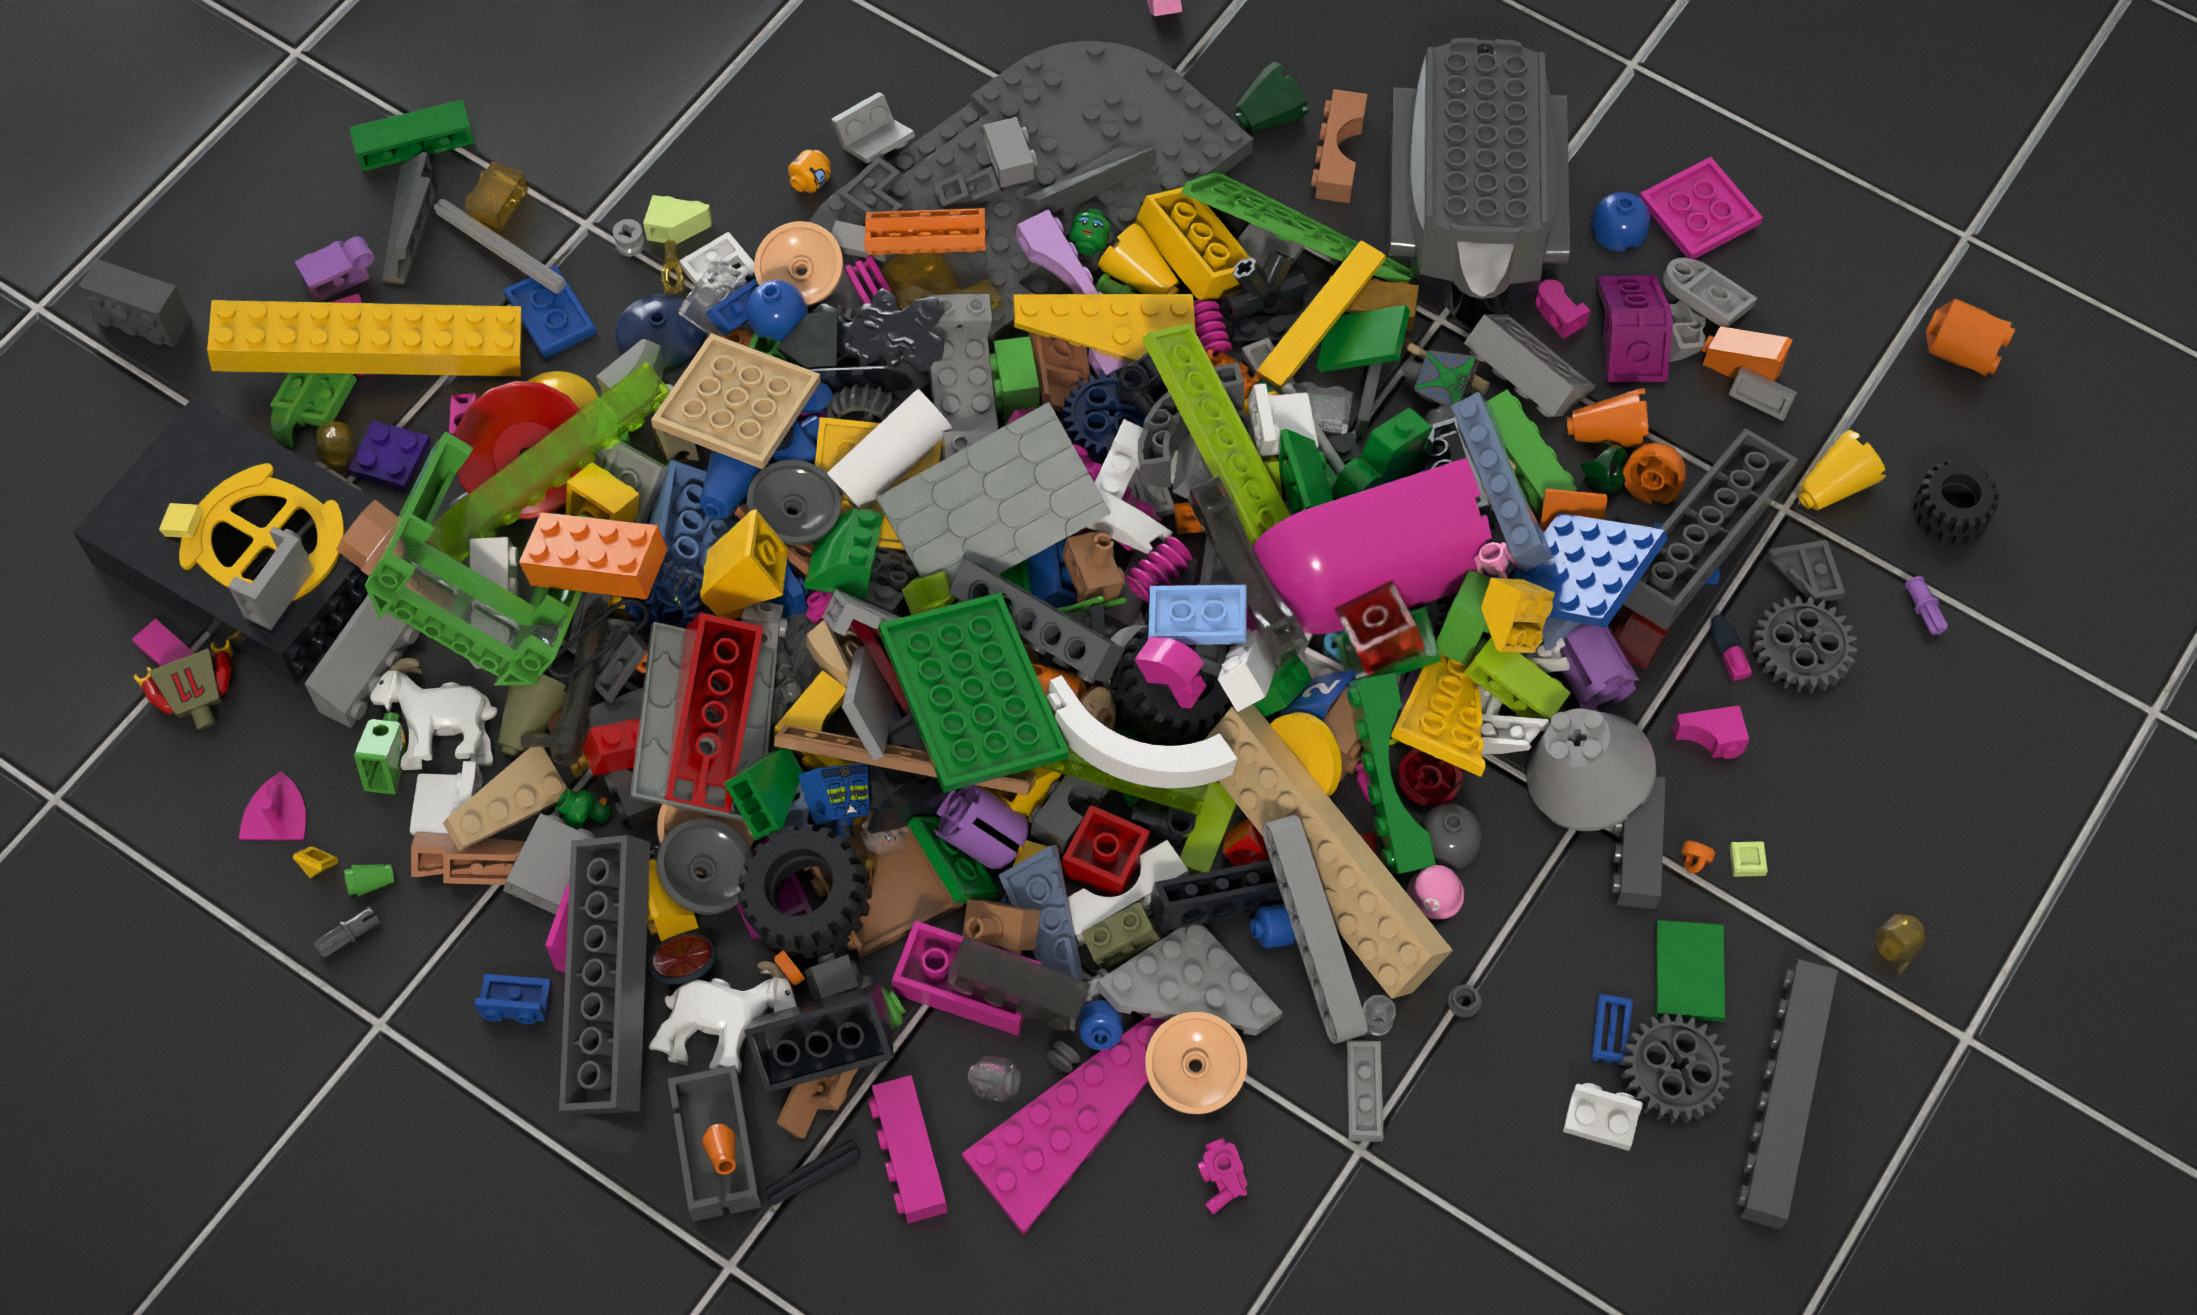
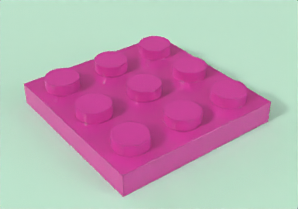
(1700, 208)

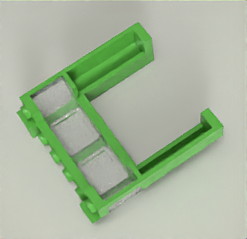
(456, 602)

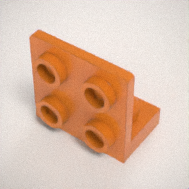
(1572, 503)

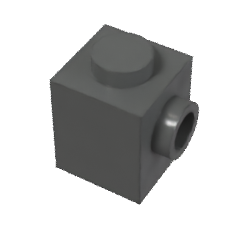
(831, 976)

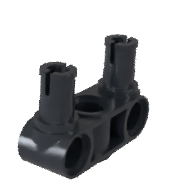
(1146, 377)
(1161, 822)

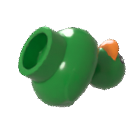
(578, 805)

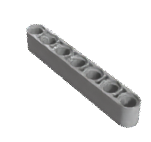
(1314, 929)

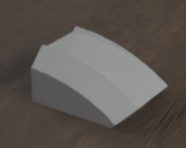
(630, 361)

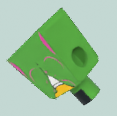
(381, 753)

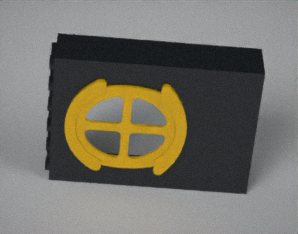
(218, 466)

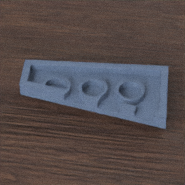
(1040, 886)

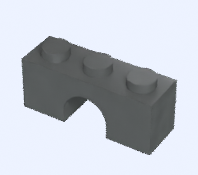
(1056, 821)

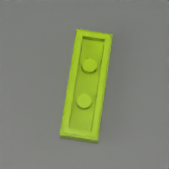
(1209, 830)

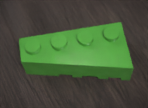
(1534, 460)

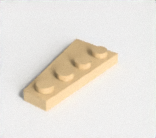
(512, 796)

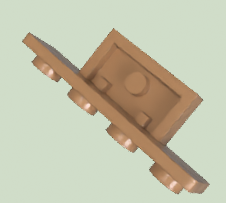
(810, 1096)

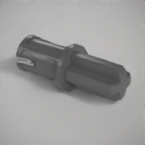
(346, 932)

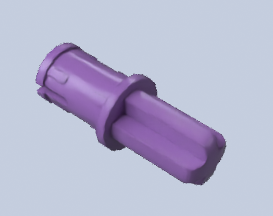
(1926, 605)

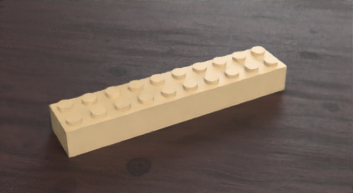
(1362, 894)

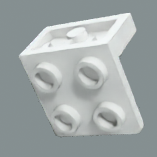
(1278, 412)
(442, 795)

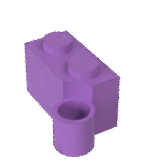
(335, 267)

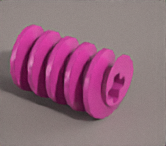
(1210, 327)
(1158, 568)

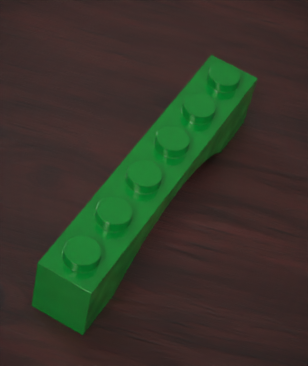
(1376, 706)

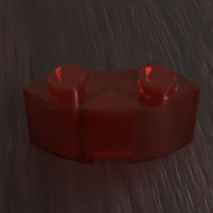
(1640, 639)

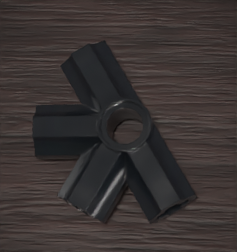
(1263, 287)

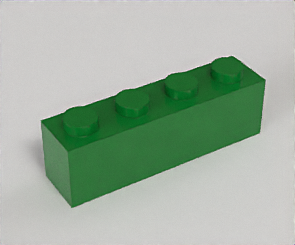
(411, 133)

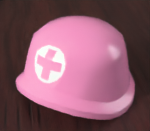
(1436, 892)

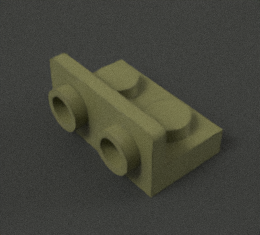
(1120, 936)

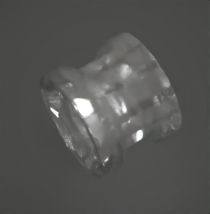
(1379, 1007)

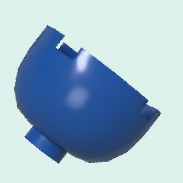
(1621, 221)
(775, 309)

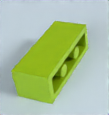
(1517, 682)

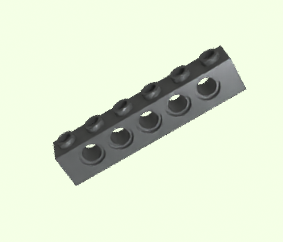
(1100, 652)

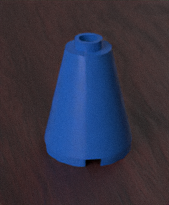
(725, 484)

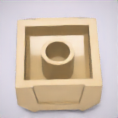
(833, 651)

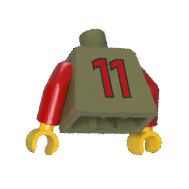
(190, 684)

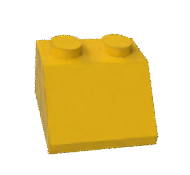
(601, 496)

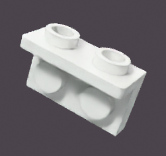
(1602, 1116)

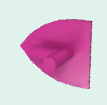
(275, 812)

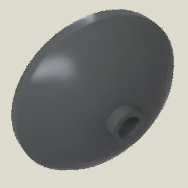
(798, 488)
(710, 849)

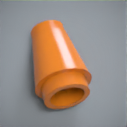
(720, 1147)

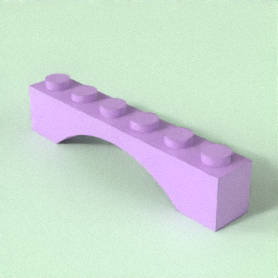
(1045, 245)

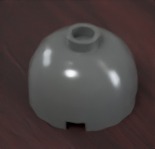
(1453, 834)

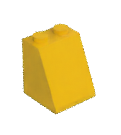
(744, 566)

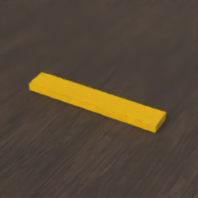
(1321, 315)

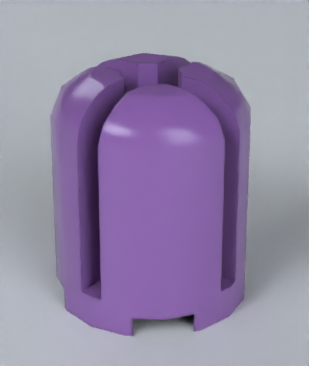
(1597, 667)
(957, 827)

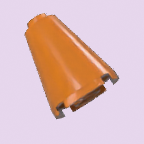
(1617, 419)

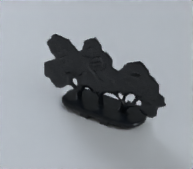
(879, 334)

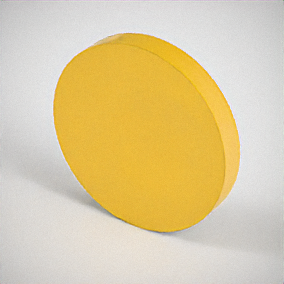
(1313, 746)

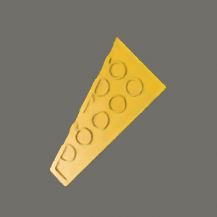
(1103, 321)
(1445, 716)

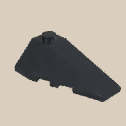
(1448, 445)

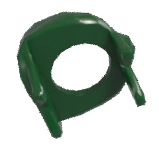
(1598, 470)

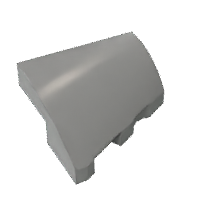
(1686, 331)

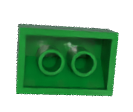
(1303, 472)
(847, 554)

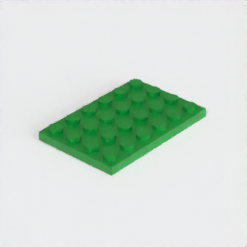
(972, 692)

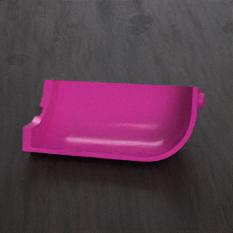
(1404, 532)

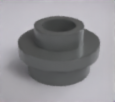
(1468, 993)

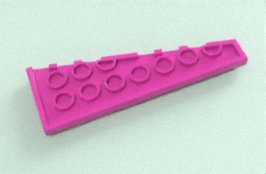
(1049, 1139)

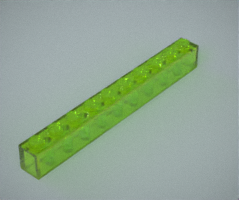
(550, 462)

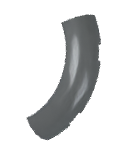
(1166, 428)

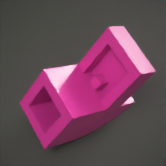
(1172, 664)

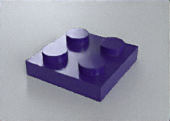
(389, 455)

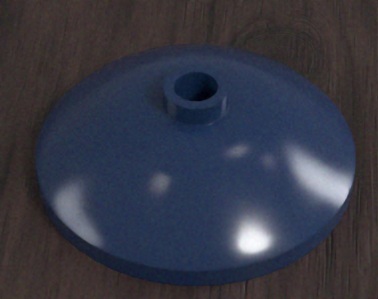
(674, 333)

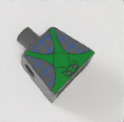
(1442, 376)

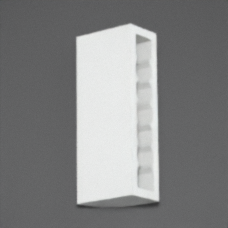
(889, 450)

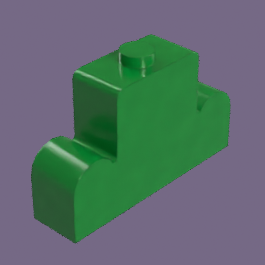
(1390, 454)

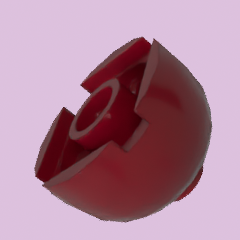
(1428, 778)

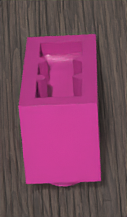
(1716, 729)

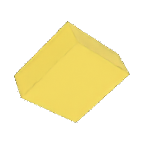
(181, 520)

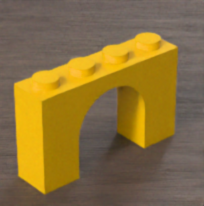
(813, 712)

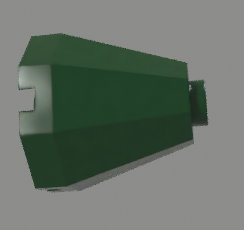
(1271, 100)

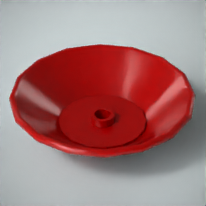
(505, 425)

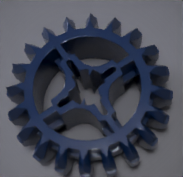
(671, 591)

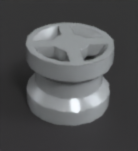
(624, 243)

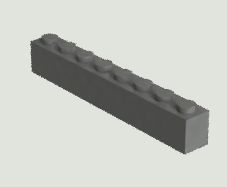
(1788, 1094)

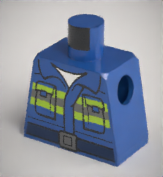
(837, 796)

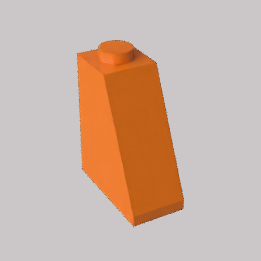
(1752, 350)

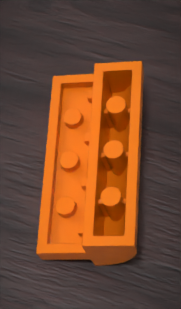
(925, 231)

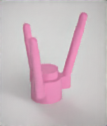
(1494, 559)

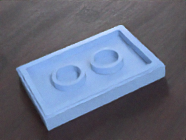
(1199, 613)

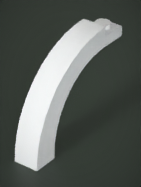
(1133, 760)

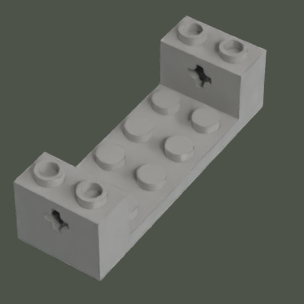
(963, 377)

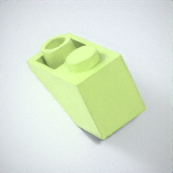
(675, 219)

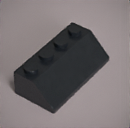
(821, 1038)

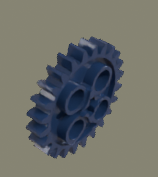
(1106, 415)

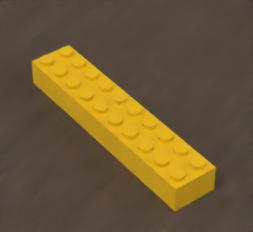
(365, 338)

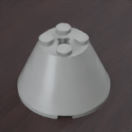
(1590, 769)

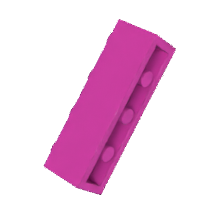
(909, 1150)

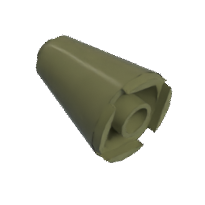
(529, 712)

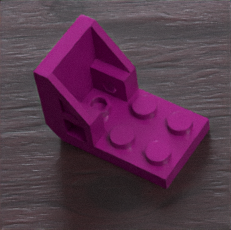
(1635, 328)

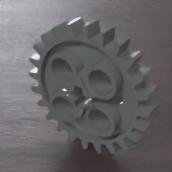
(1804, 644)
(1702, 1058)

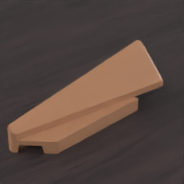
(480, 863)

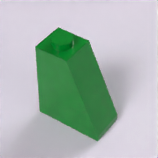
(766, 791)

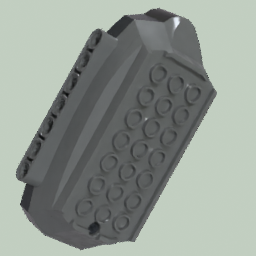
(1479, 176)

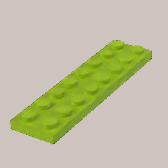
(1216, 427)

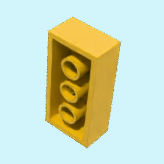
(1192, 242)

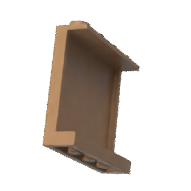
(902, 892)

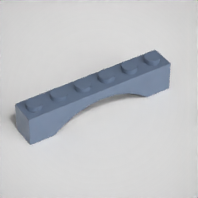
(1507, 499)

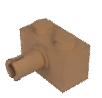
(1093, 566)
(1001, 925)

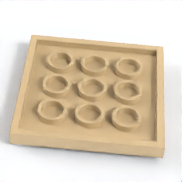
(736, 401)

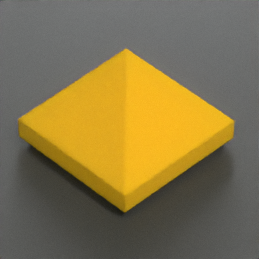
(314, 860)

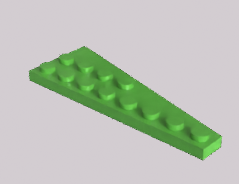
(1287, 224)

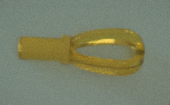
(672, 261)

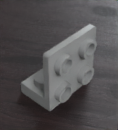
(870, 129)

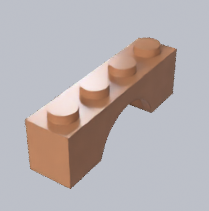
(1336, 171)

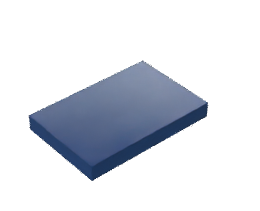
(550, 317)

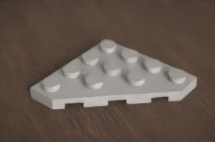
(1189, 975)

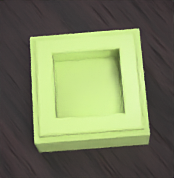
(1748, 859)

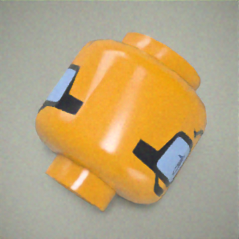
(809, 171)

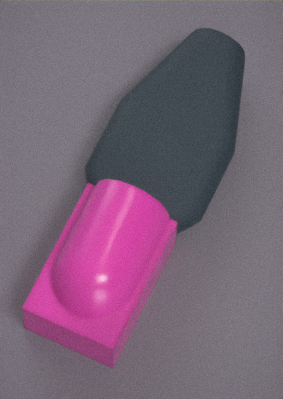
(1729, 646)

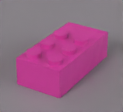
(924, 978)

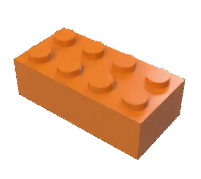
(593, 555)

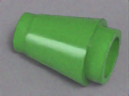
(367, 878)

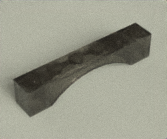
(1264, 605)

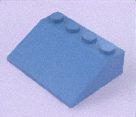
(683, 522)

